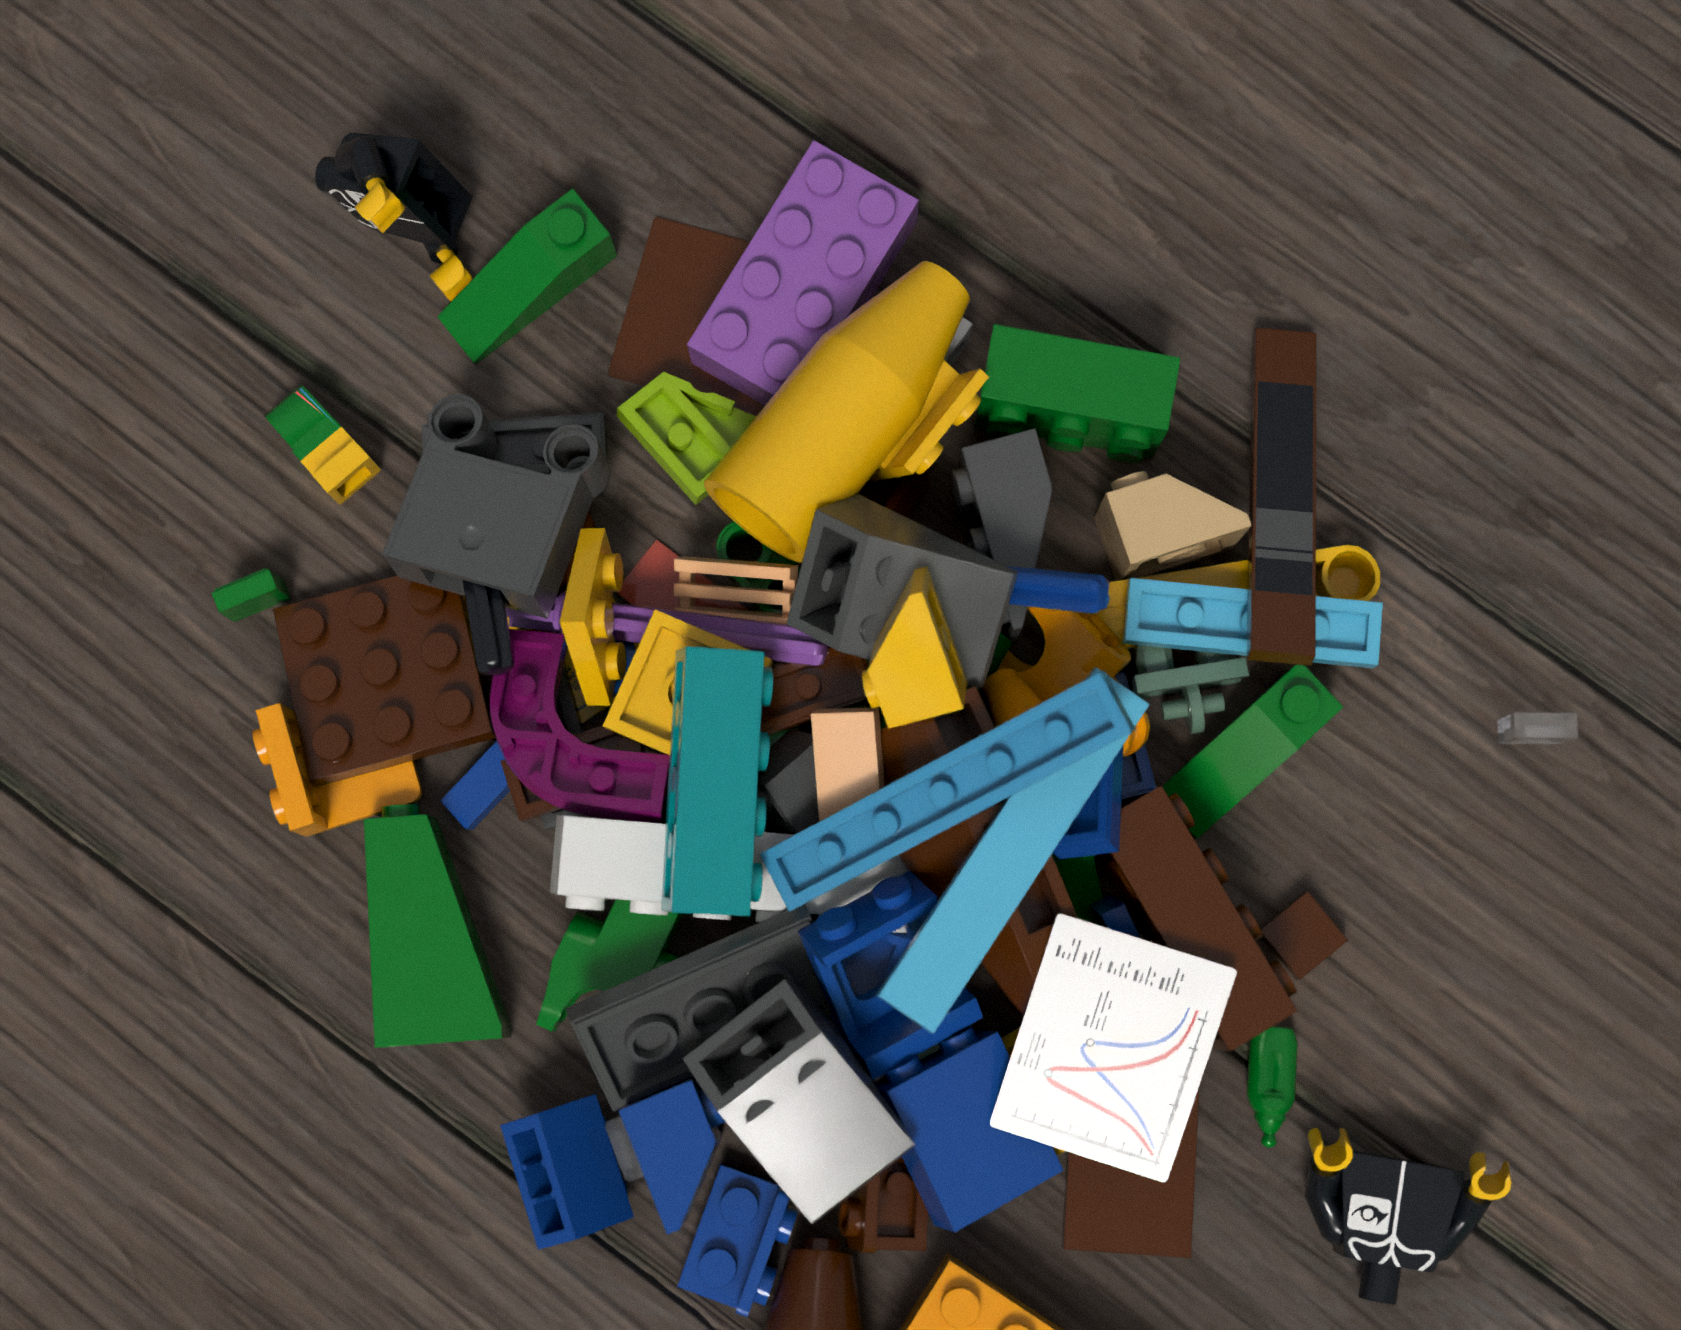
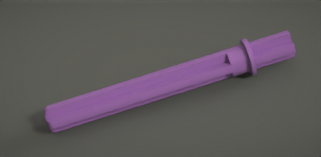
(777, 640)

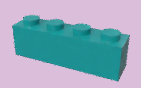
(714, 781)

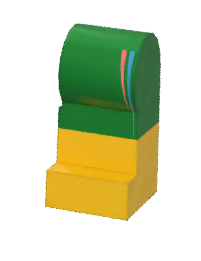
(322, 444)

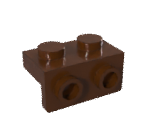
(885, 1213)

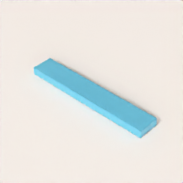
(994, 883)

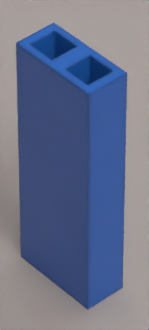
(478, 790)

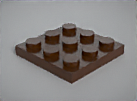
(381, 677)

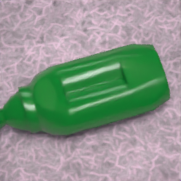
(1272, 1079)

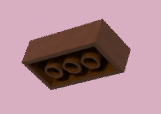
(1182, 906)

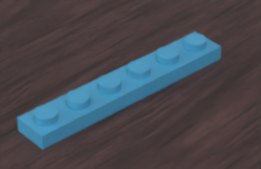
(948, 790)

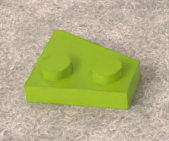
(684, 429)

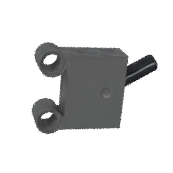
(491, 525)

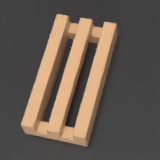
(689, 590)

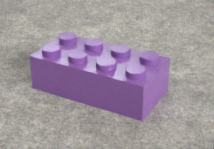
(802, 272)

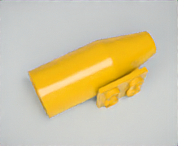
(852, 412)

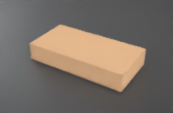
(846, 756)

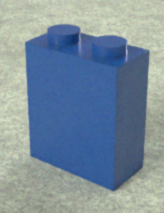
(947, 1108)

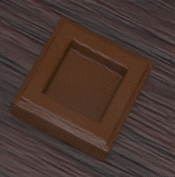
(1302, 935)

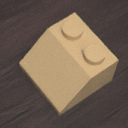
(1163, 525)

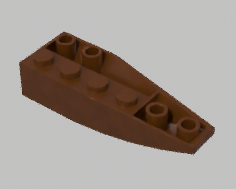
(1022, 942)

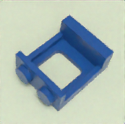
(868, 1025)

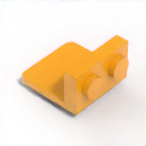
(332, 805)

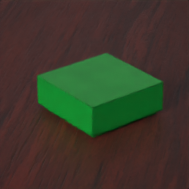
(250, 595)

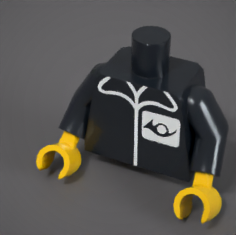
(402, 192)
(1395, 1209)

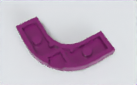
(551, 758)

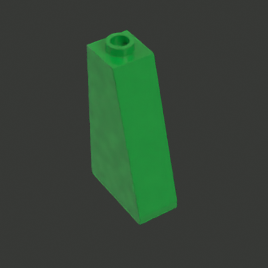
(423, 942)

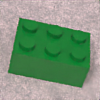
(1077, 393)

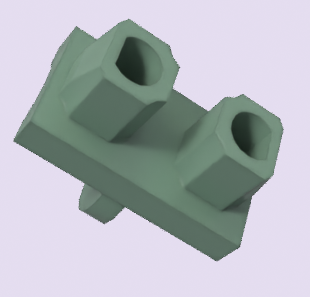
(1158, 677)

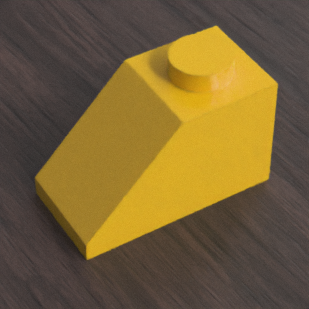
(914, 659)

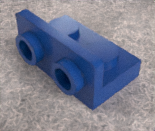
(736, 1240)

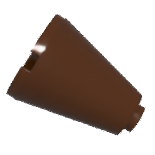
(816, 1290)

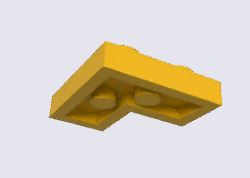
(589, 617)

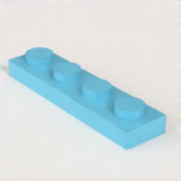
(1216, 622)

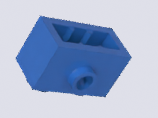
(567, 1172)

